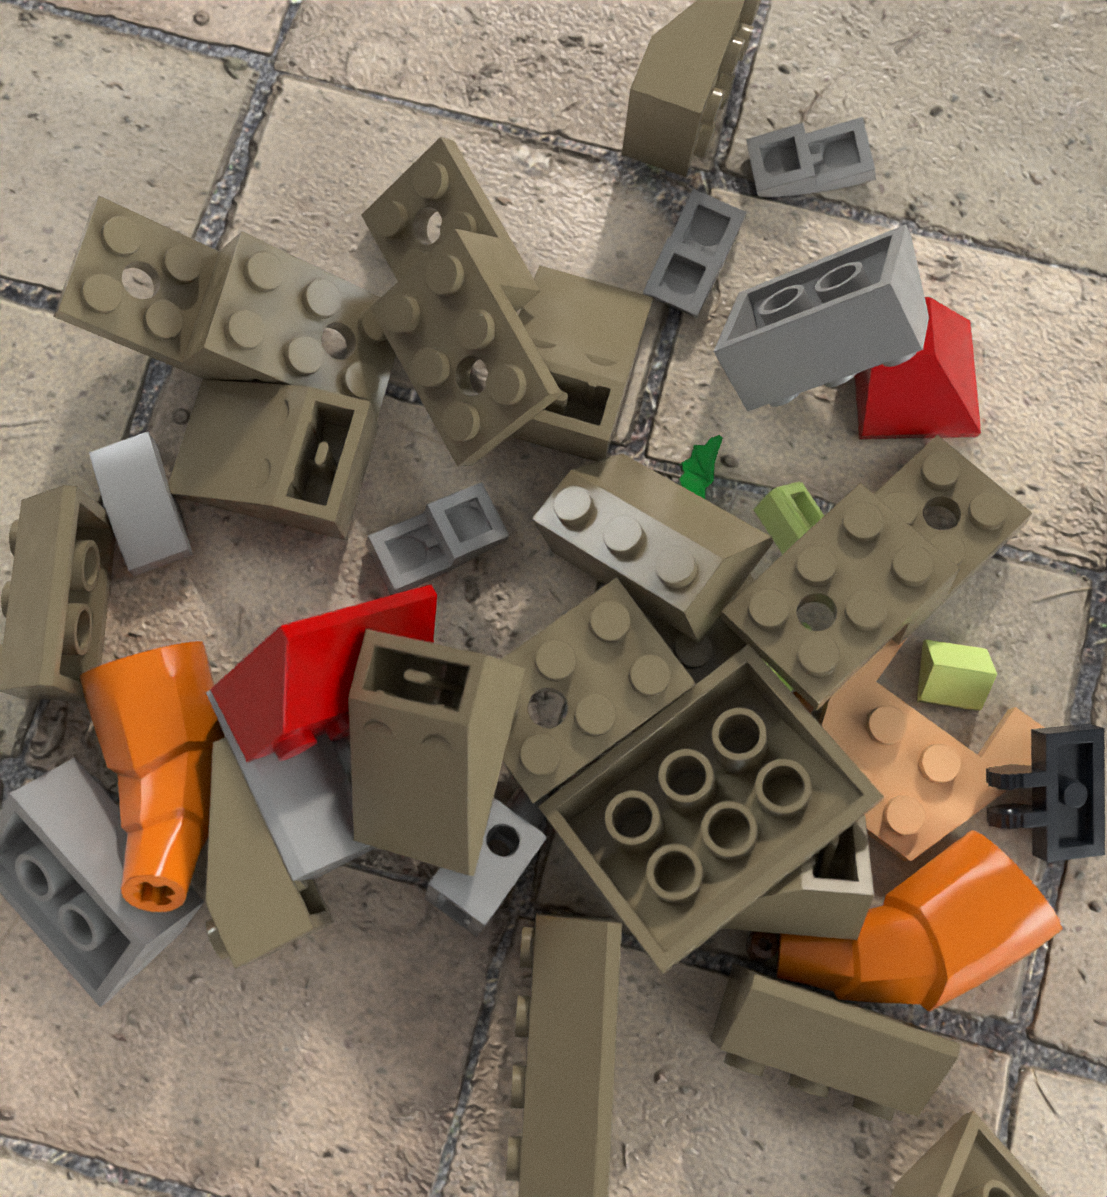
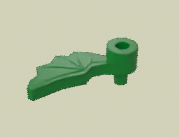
(700, 467)

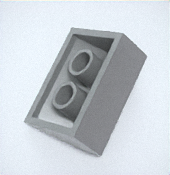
(826, 322)
(305, 803)
(65, 880)

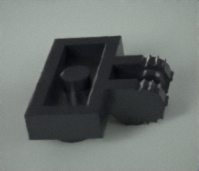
(1066, 793)

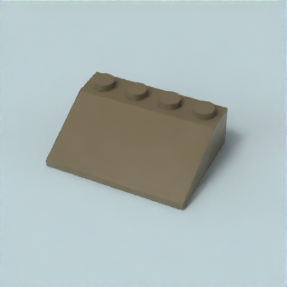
(709, 806)

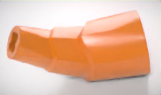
(159, 742)
(934, 935)

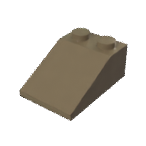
(247, 883)

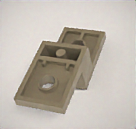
(458, 304)
(225, 310)
(874, 569)
(614, 673)

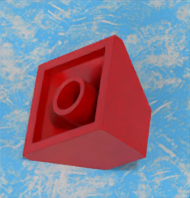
(928, 392)

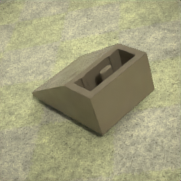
(686, 82)
(590, 347)
(276, 453)
(427, 746)
(820, 897)

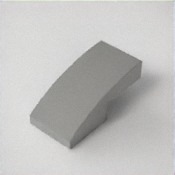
(817, 161)
(695, 253)
(140, 504)
(437, 540)

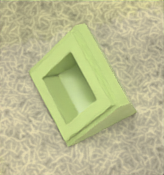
(788, 514)
(955, 675)

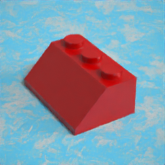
(304, 671)

